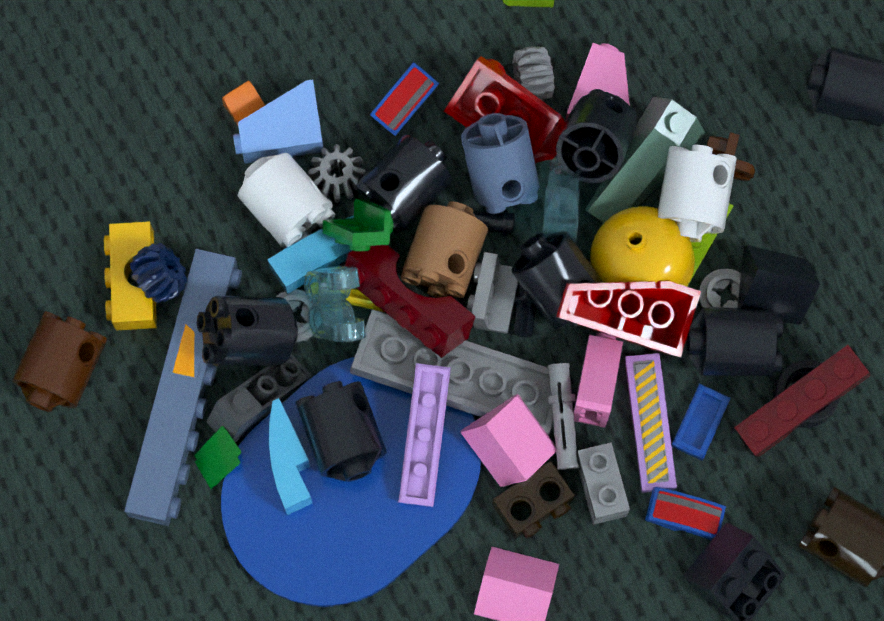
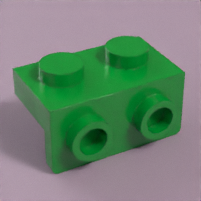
(368, 227)

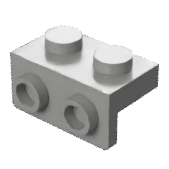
(494, 295)

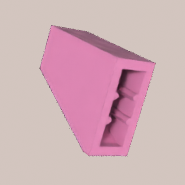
(604, 71)
(597, 380)

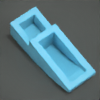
(306, 255)
(287, 460)

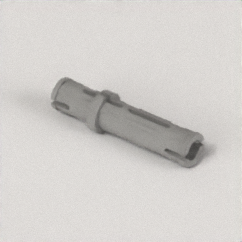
(567, 452)

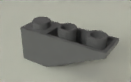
(252, 400)

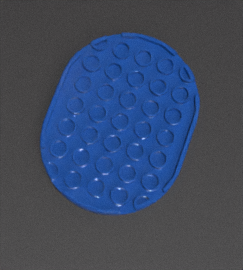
(354, 531)

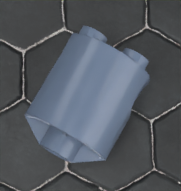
(500, 162)

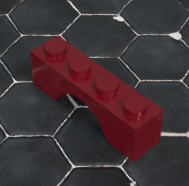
(435, 321)
(802, 400)

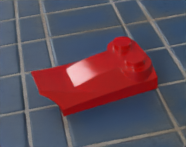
(491, 90)

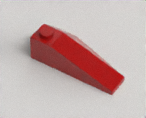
(636, 312)

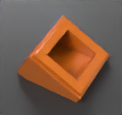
(242, 101)

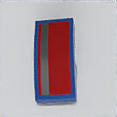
(404, 98)
(685, 513)

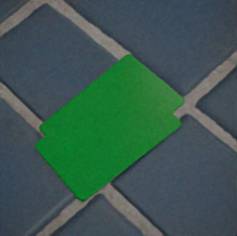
(217, 457)

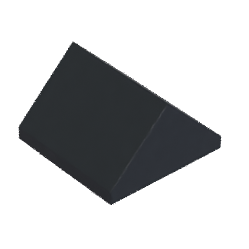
(776, 283)

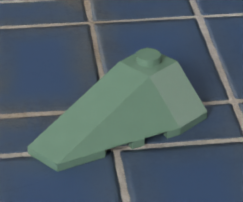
(644, 165)

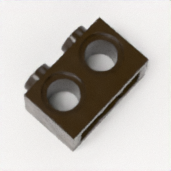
(528, 495)

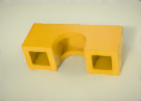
(128, 304)

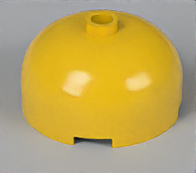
(642, 248)

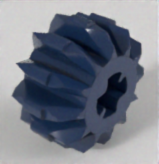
(158, 272)

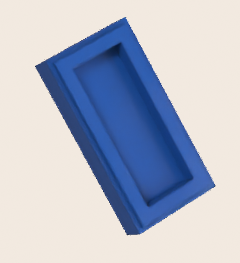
(700, 422)

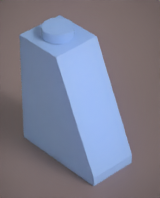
(282, 126)

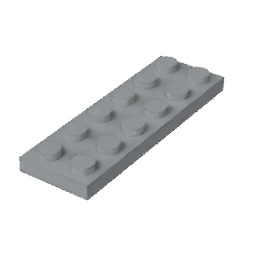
(478, 374)

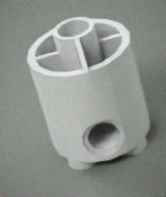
(697, 190)
(284, 198)

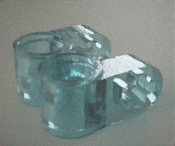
(561, 202)
(331, 313)

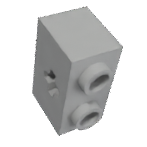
(602, 483)

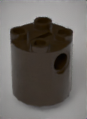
(847, 538)

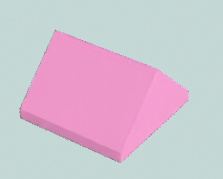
(510, 442)
(515, 587)

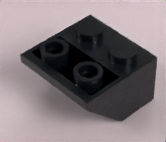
(735, 574)

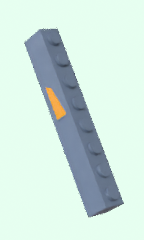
(179, 396)

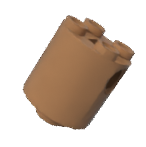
(445, 250)

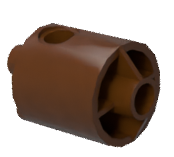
(58, 362)

